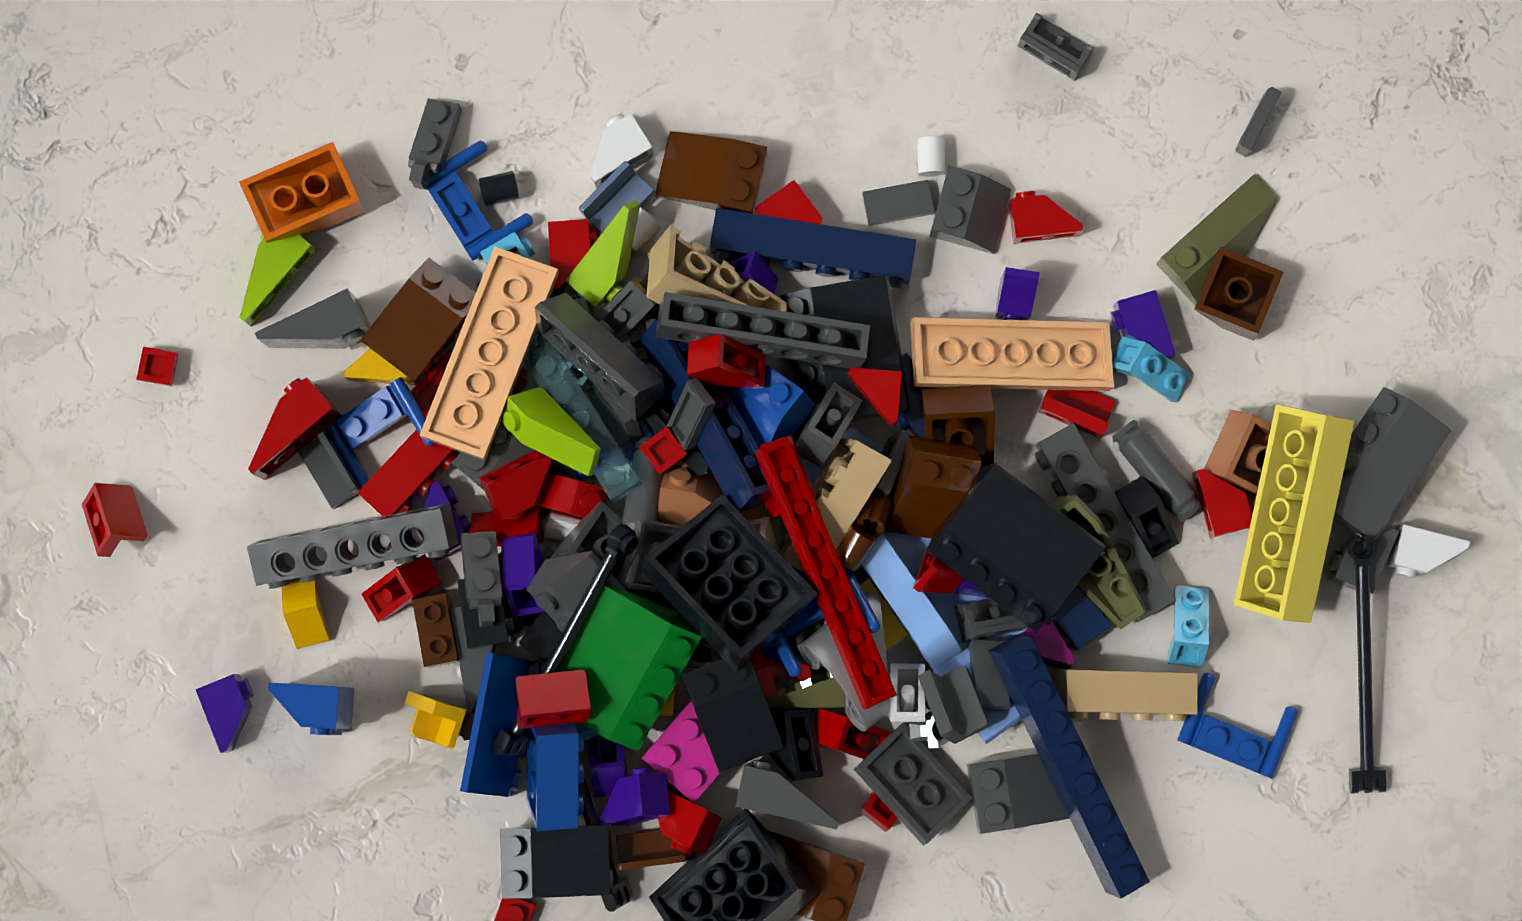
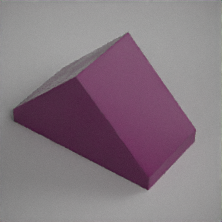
(1051, 646)

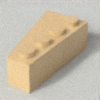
(687, 271)
(842, 491)
(1127, 693)

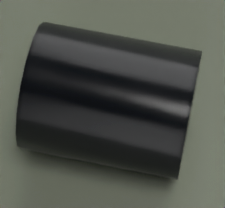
(499, 188)

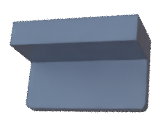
(617, 190)

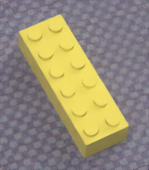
(1293, 513)

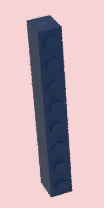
(1069, 766)

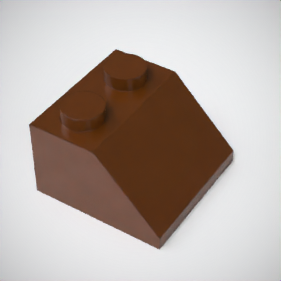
(1238, 293)
(961, 417)

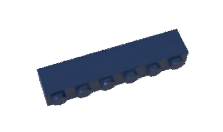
(812, 246)
(725, 438)

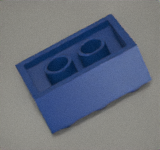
(317, 706)
(554, 776)

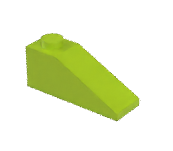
(608, 259)
(271, 272)
(549, 430)

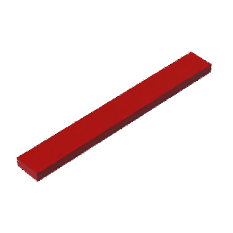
(825, 573)

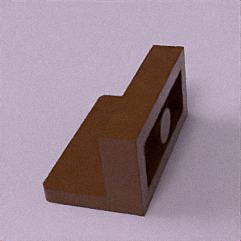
(646, 850)

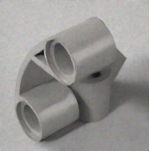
(822, 651)

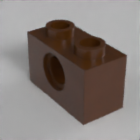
(435, 630)

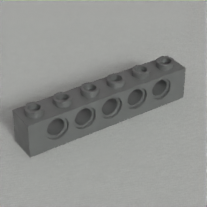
(764, 330)
(1070, 443)
(434, 522)

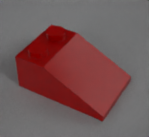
(294, 424)

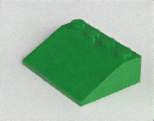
(630, 661)

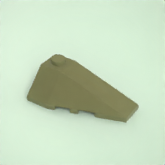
(1228, 226)
(1107, 579)
(814, 692)

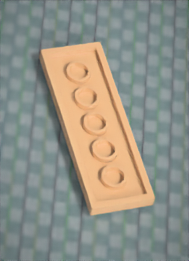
(488, 353)
(1011, 354)

